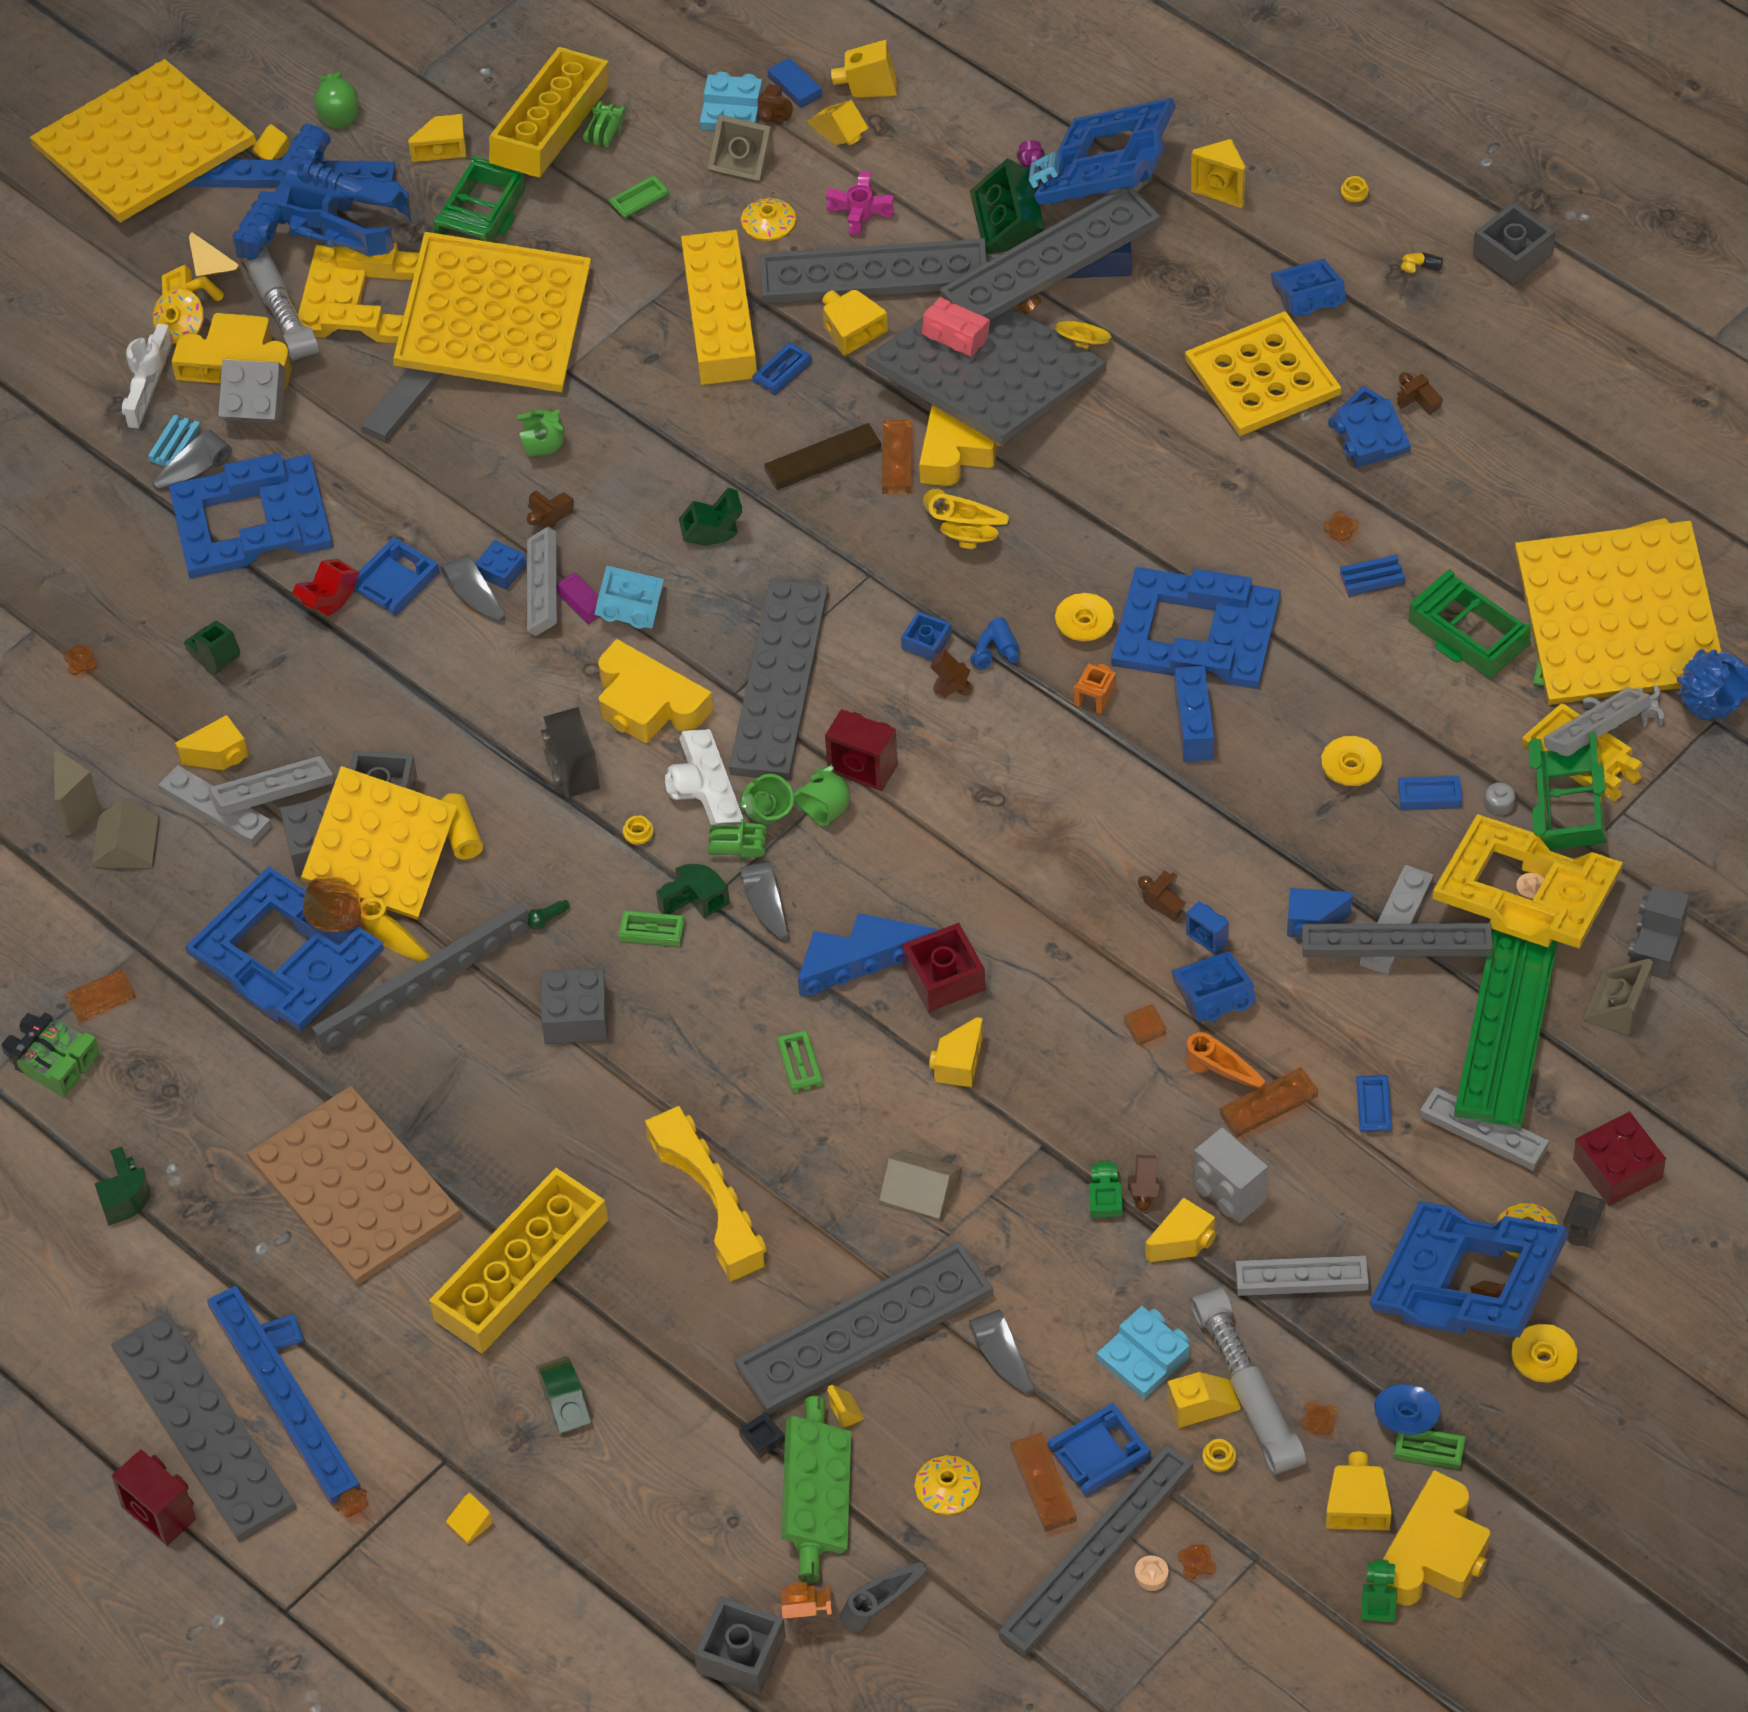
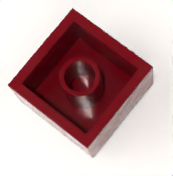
(861, 749)
(943, 967)
(1619, 1158)
(154, 1496)

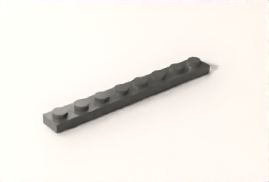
(420, 978)
(1095, 1550)

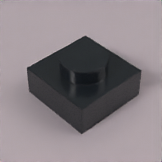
(762, 1435)

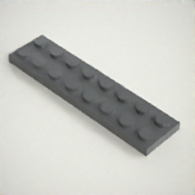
(1053, 254)
(868, 269)
(779, 679)
(863, 1327)
(203, 1427)

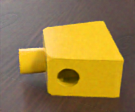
(868, 71)
(852, 320)
(1358, 1496)

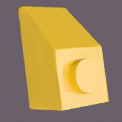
(839, 123)
(439, 139)
(213, 746)
(958, 1054)
(1181, 1234)
(1200, 1398)

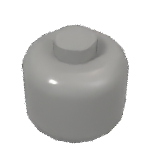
(1499, 799)

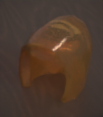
(332, 904)

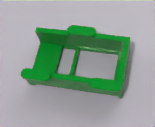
(475, 223)
(1456, 644)
(1553, 765)

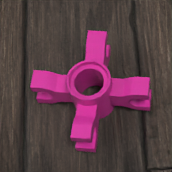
(860, 203)

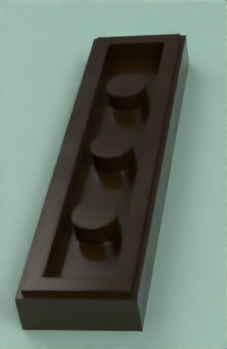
(822, 456)

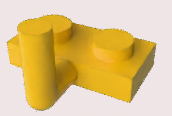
(182, 278)

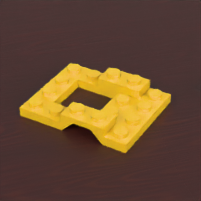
(337, 286)
(1564, 902)

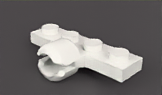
(146, 364)
(703, 779)

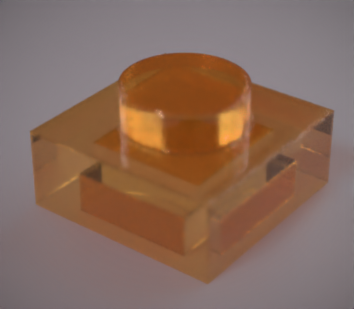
(1145, 1024)

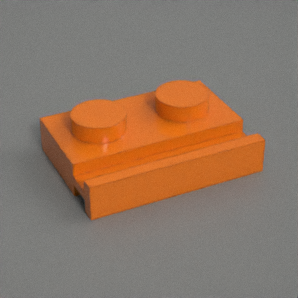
(804, 1601)

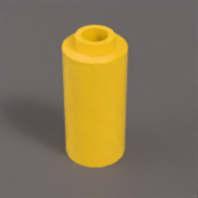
(463, 831)

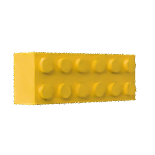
(548, 112)
(718, 307)
(518, 1260)

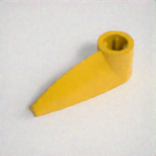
(962, 510)
(389, 931)

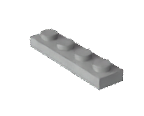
(541, 581)
(1599, 719)
(270, 785)
(194, 794)
(1401, 909)
(1518, 1146)
(1301, 1275)

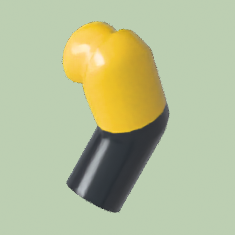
(1421, 259)

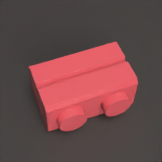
(955, 327)

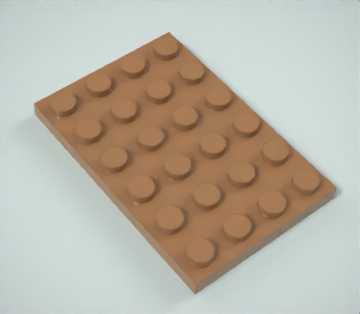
(354, 1185)

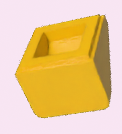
(271, 144)
(843, 1406)
(469, 1519)

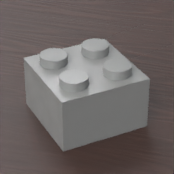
(252, 392)
(1230, 1175)

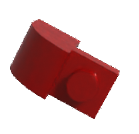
(330, 587)

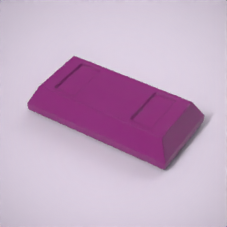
(578, 596)

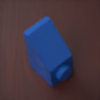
(1316, 907)

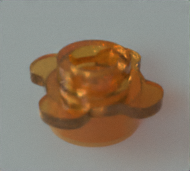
(1029, 304)
(1339, 532)
(80, 659)
(1315, 1425)
(352, 1502)
(1196, 1552)

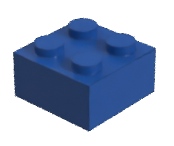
(501, 564)
(926, 635)
(1207, 927)

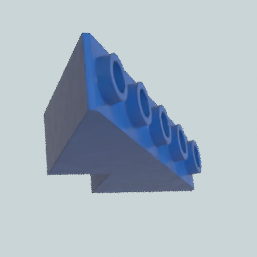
(871, 947)

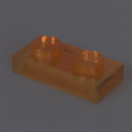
(100, 995)

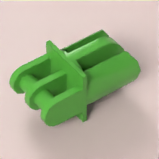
(604, 124)
(737, 840)

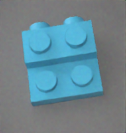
(730, 97)
(629, 597)
(1145, 1351)

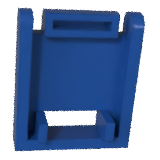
(391, 583)
(1093, 1455)

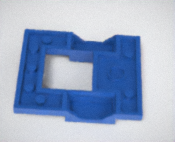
(1101, 173)
(289, 503)
(1237, 633)
(307, 978)
(1430, 1254)

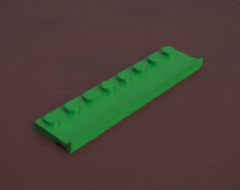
(1505, 1031)

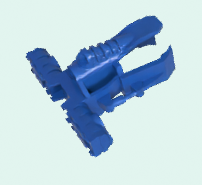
(310, 200)

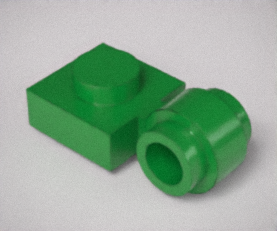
(1105, 1190)
(1379, 1599)

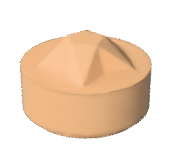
(1528, 885)
(1151, 1573)

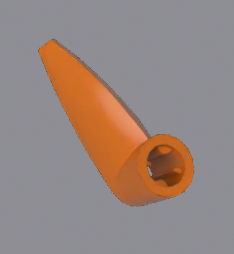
(1208, 1053)

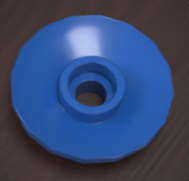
(1407, 1409)

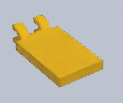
(1614, 753)

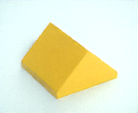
(1219, 173)
(209, 260)

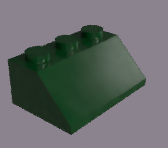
(1006, 207)

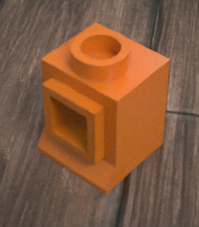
(1098, 683)

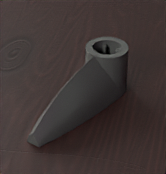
(195, 458)
(469, 583)
(764, 897)
(999, 1348)
(878, 1595)

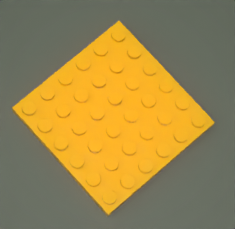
(142, 140)
(492, 312)
(1616, 609)

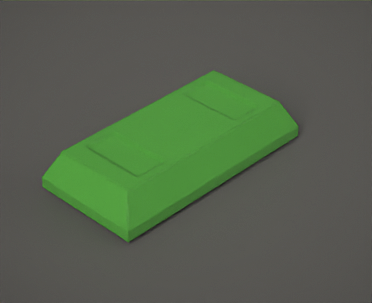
(639, 197)

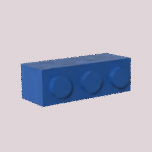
(1194, 713)

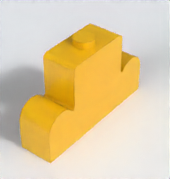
(228, 339)
(949, 446)
(646, 694)
(1438, 1543)

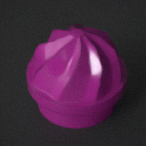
(1029, 152)

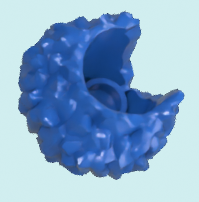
(1713, 684)

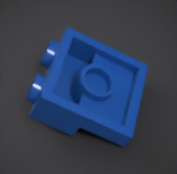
(1309, 287)
(1370, 432)
(1214, 987)

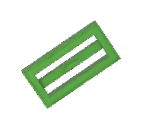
(651, 932)
(805, 1082)
(1430, 1453)

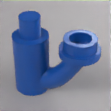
(1001, 634)

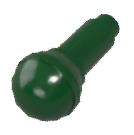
(539, 917)

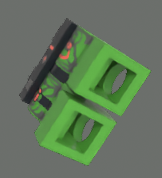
(51, 1052)

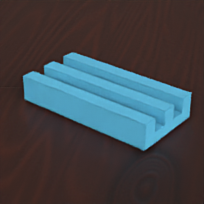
(1047, 168)
(170, 439)

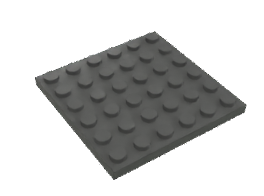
(1003, 385)

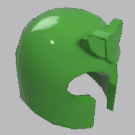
(336, 101)
(541, 432)
(823, 797)
(767, 799)

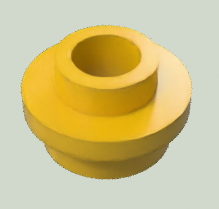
(1354, 189)
(635, 824)
(1219, 1447)

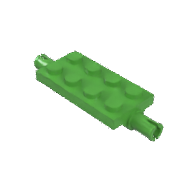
(815, 1487)

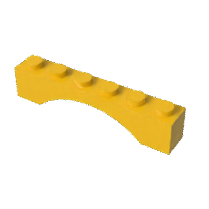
(677, 1145)

